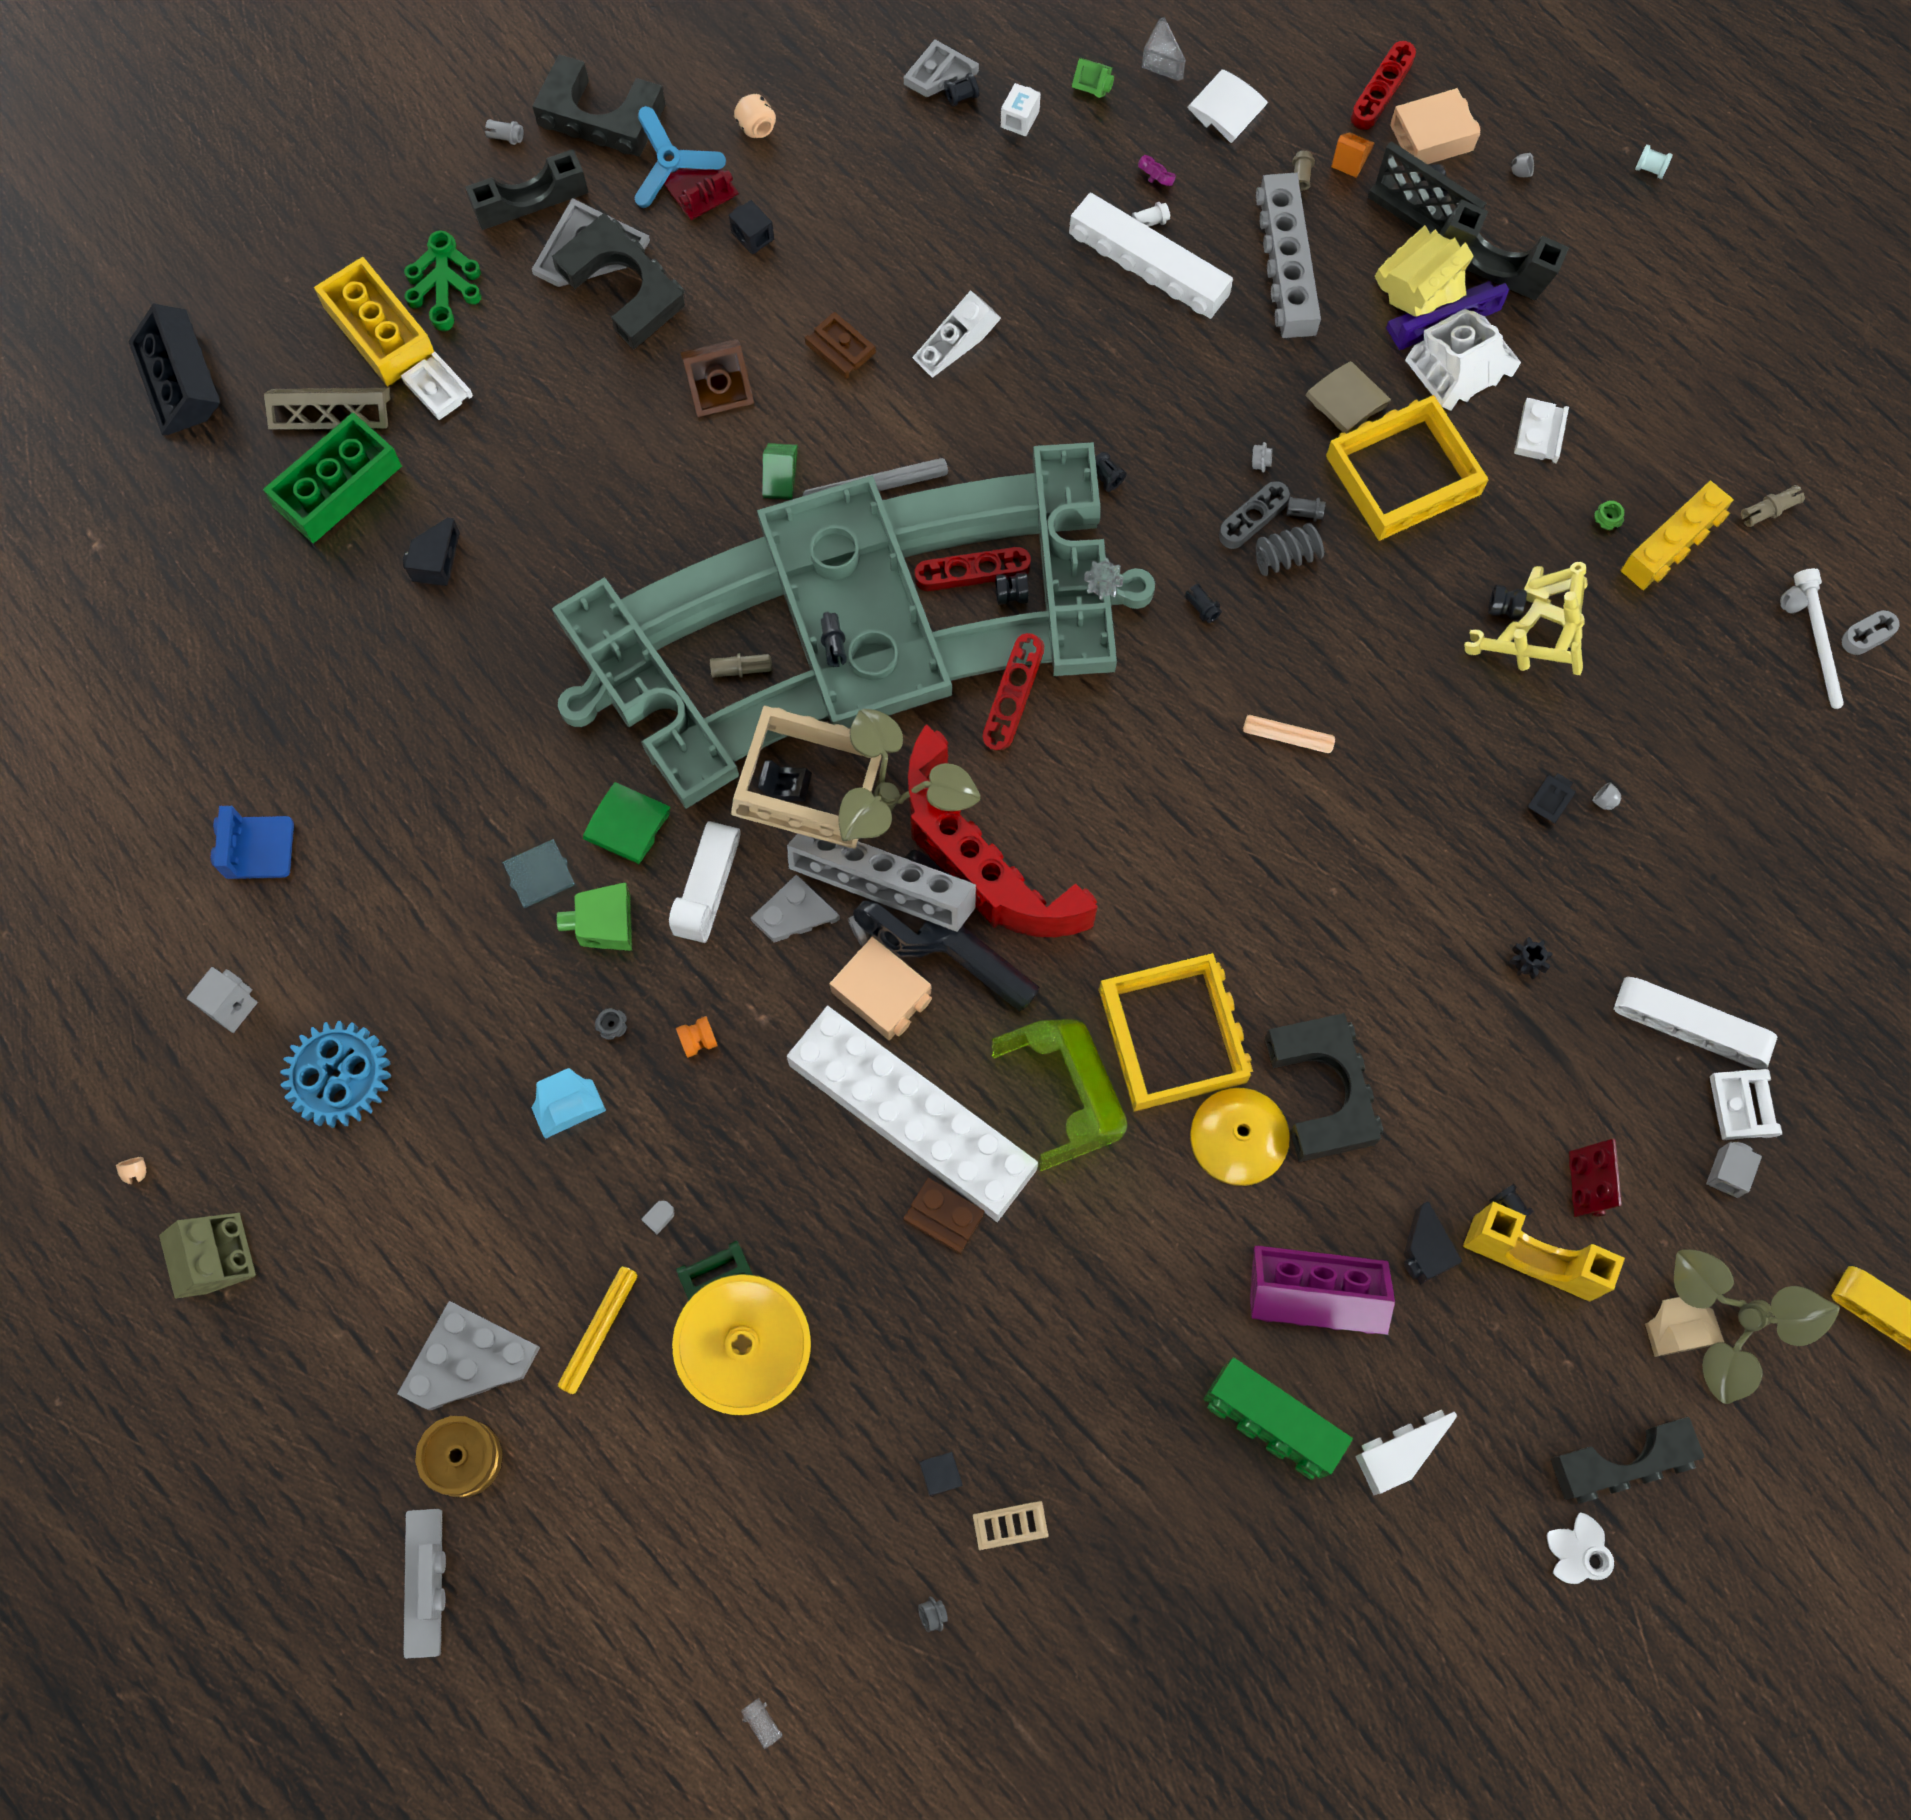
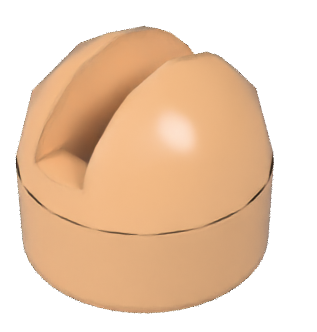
(132, 1168)

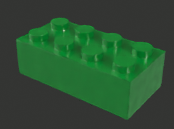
(332, 477)
(1277, 1419)

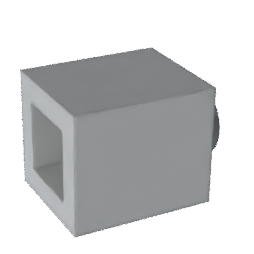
(1734, 1169)

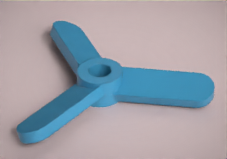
(663, 148)

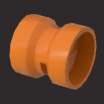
(696, 1036)

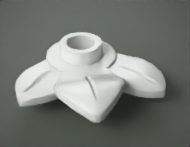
(1577, 1547)

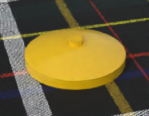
(741, 1344)

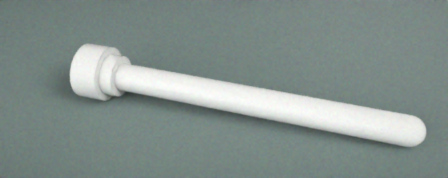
(1809, 582)

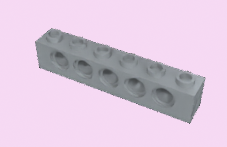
(1289, 255)
(886, 879)

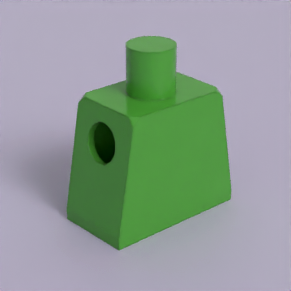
(601, 918)

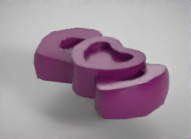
(1156, 171)

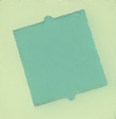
(538, 873)

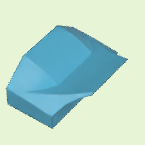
(565, 1101)

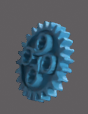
(359, 1088)

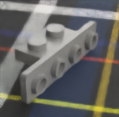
(423, 1583)

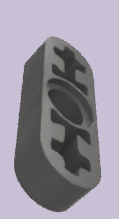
(1249, 526)

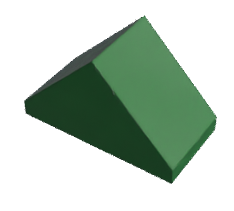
(779, 471)

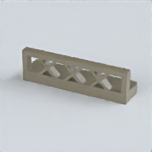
(321, 397)

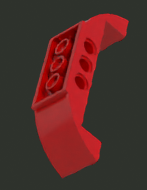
(965, 855)

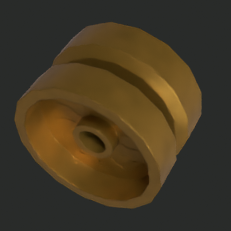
(478, 1464)

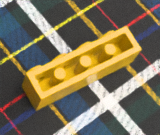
(1676, 535)

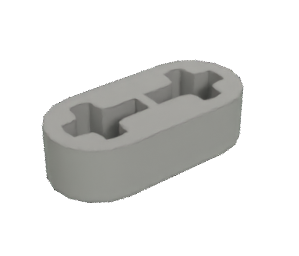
(1867, 628)

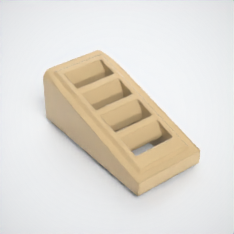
(1039, 1519)

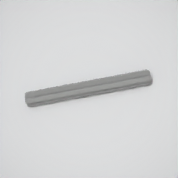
(899, 476)

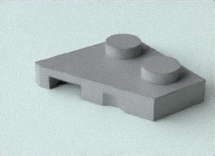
(936, 66)

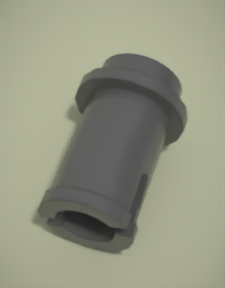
(1306, 508)

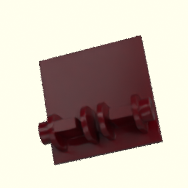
(700, 189)
(1595, 1178)

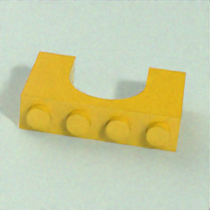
(1583, 1272)

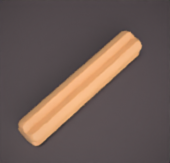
(1289, 734)

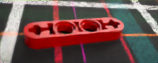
(1383, 85)
(971, 563)
(1017, 693)

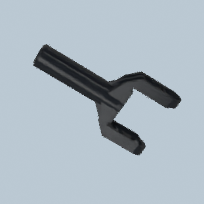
(959, 945)

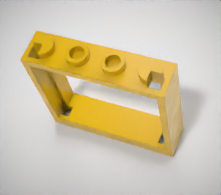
(1393, 422)
(1222, 1004)

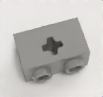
(223, 998)

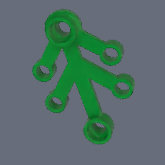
(441, 277)

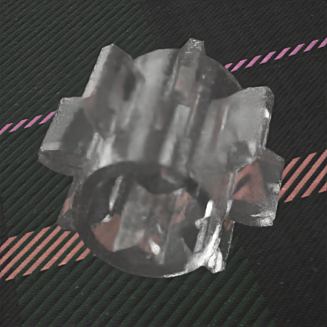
(1103, 570)

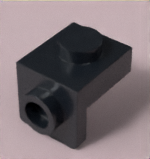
(784, 782)

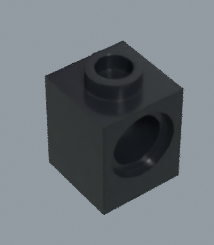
(751, 227)

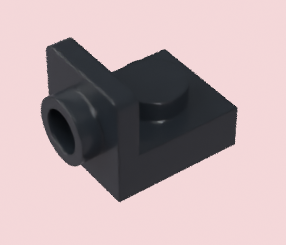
(1552, 797)

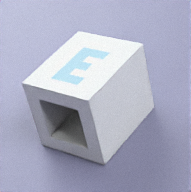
(1020, 109)

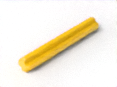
(597, 1330)

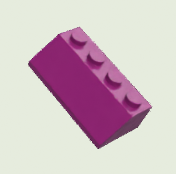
(1321, 1290)

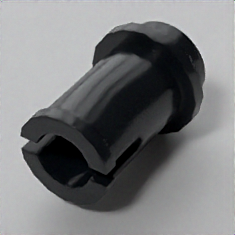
(1207, 608)

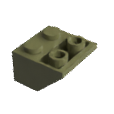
(206, 1254)

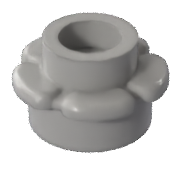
(1261, 457)

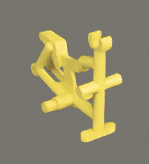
(1569, 618)

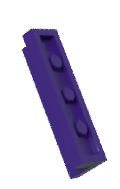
(1482, 299)

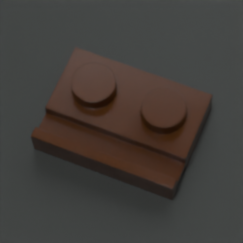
(840, 345)
(944, 1215)

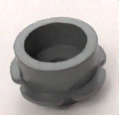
(607, 1016)
(932, 1614)

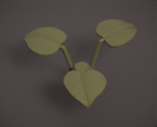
(870, 814)
(1798, 1311)

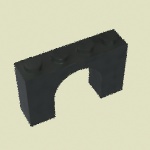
(621, 129)
(607, 244)
(1522, 272)
(1331, 1043)

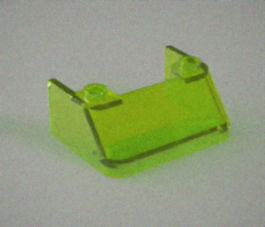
(1102, 1117)

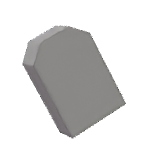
(659, 1216)

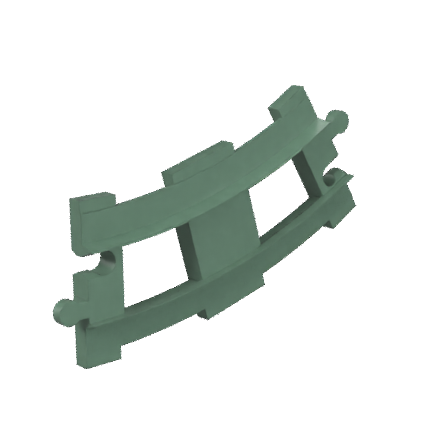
(847, 557)

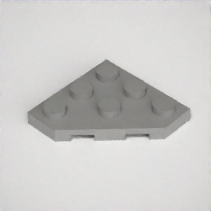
(573, 221)
(465, 1359)

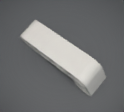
(695, 912)

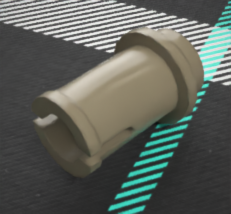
(1302, 166)

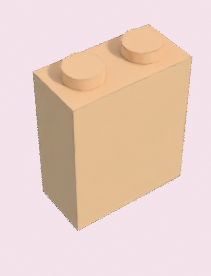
(1436, 127)
(881, 989)

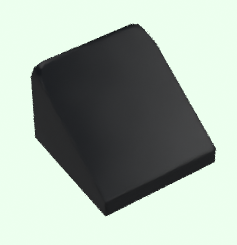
(940, 1474)

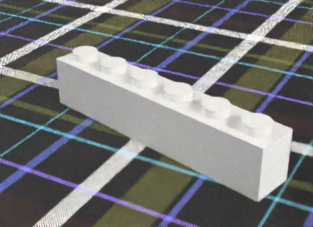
(1150, 255)

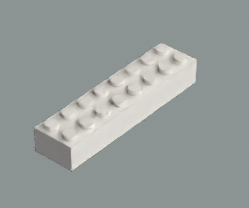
(912, 1113)

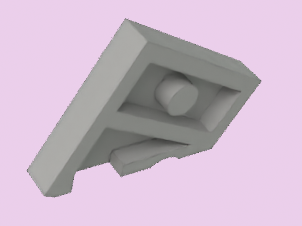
(793, 911)

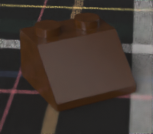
(717, 377)

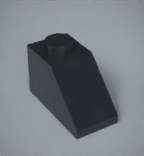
(433, 554)
(1428, 1246)

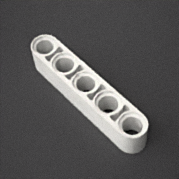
(1695, 1023)

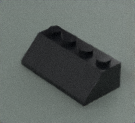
(173, 369)

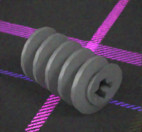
(1288, 546)

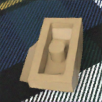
(1682, 1328)

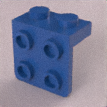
(252, 845)

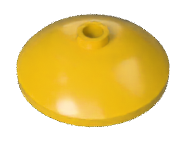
(1234, 1157)

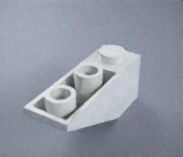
(957, 334)
(1400, 1458)

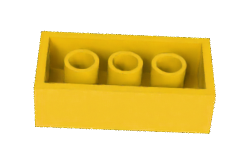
(374, 320)

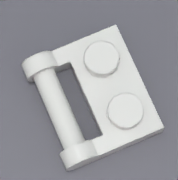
(1736, 1107)

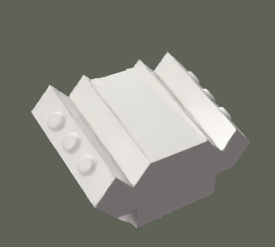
(1461, 357)

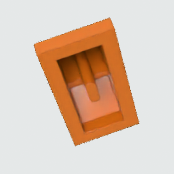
(1351, 153)

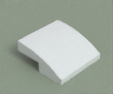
(1227, 104)

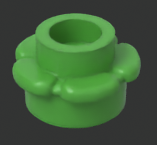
(1612, 509)

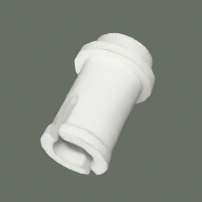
(1153, 215)

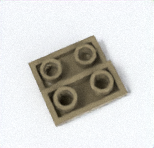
(1348, 397)

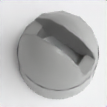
(1523, 165)
(1793, 600)
(1607, 797)

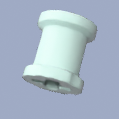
(1654, 161)

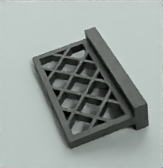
(1416, 206)

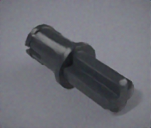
(833, 639)

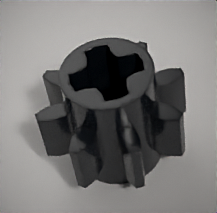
(1526, 966)

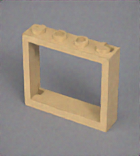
(786, 814)

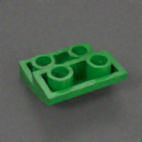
(626, 822)

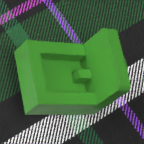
(1093, 77)

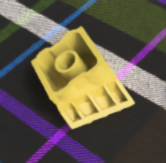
(1425, 273)

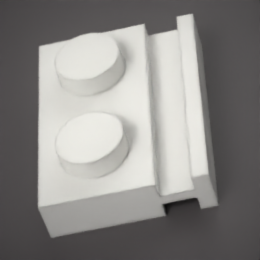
(436, 386)
(1541, 430)

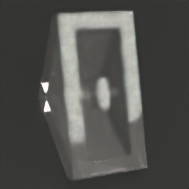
(1163, 53)

